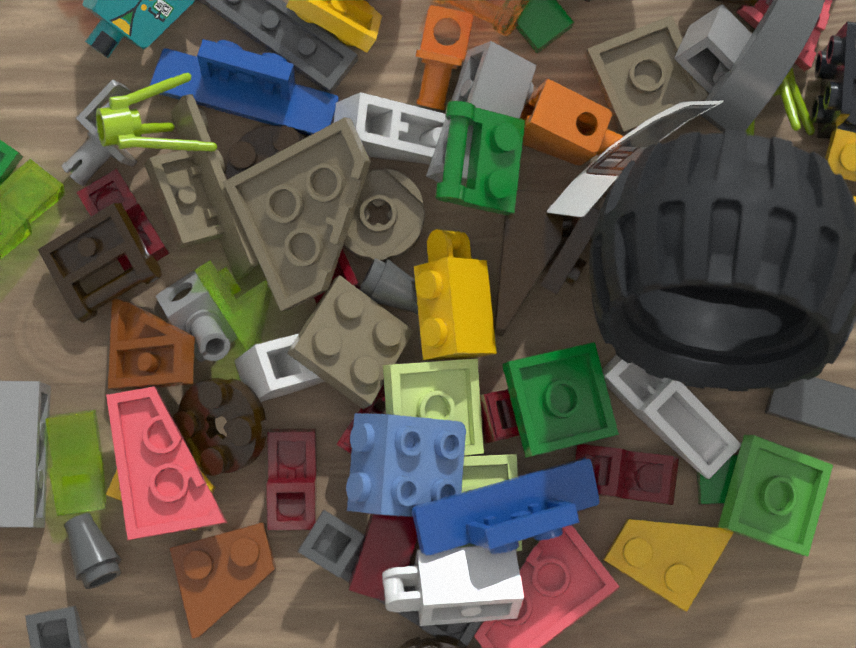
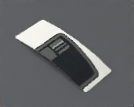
(603, 171)

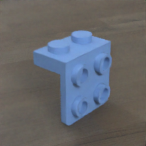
(403, 462)

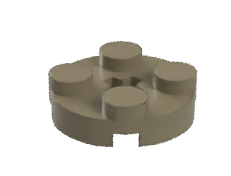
(405, 217)

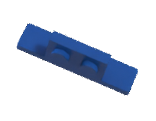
(247, 86)
(508, 510)

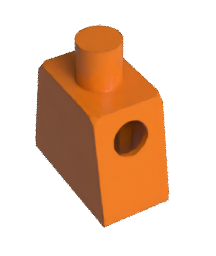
(566, 124)

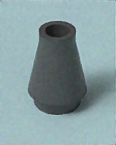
(390, 286)
(91, 553)

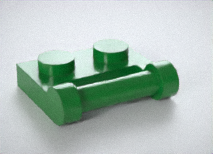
(492, 159)

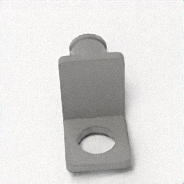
(92, 154)
(199, 317)

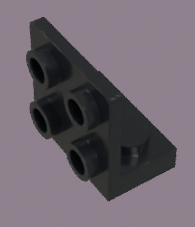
(837, 70)

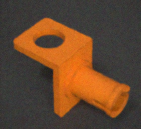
(441, 59)

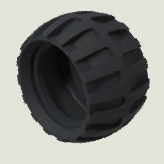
(726, 262)

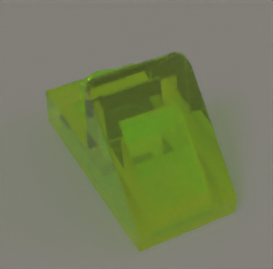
(244, 314)

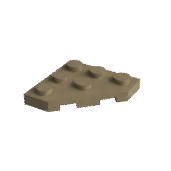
(301, 209)

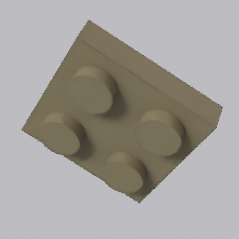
(641, 73)
(350, 342)

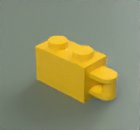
(454, 300)

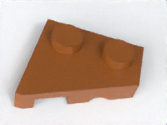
(147, 350)
(220, 573)

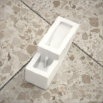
(673, 415)

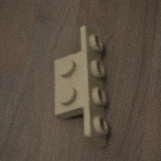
(194, 192)

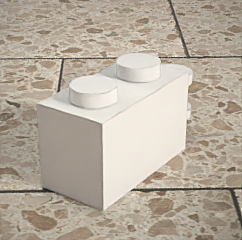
(457, 586)

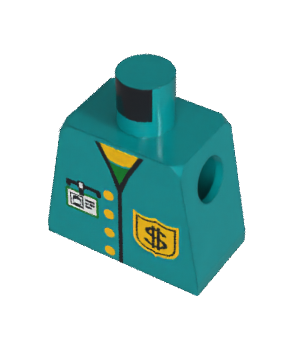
(134, 20)

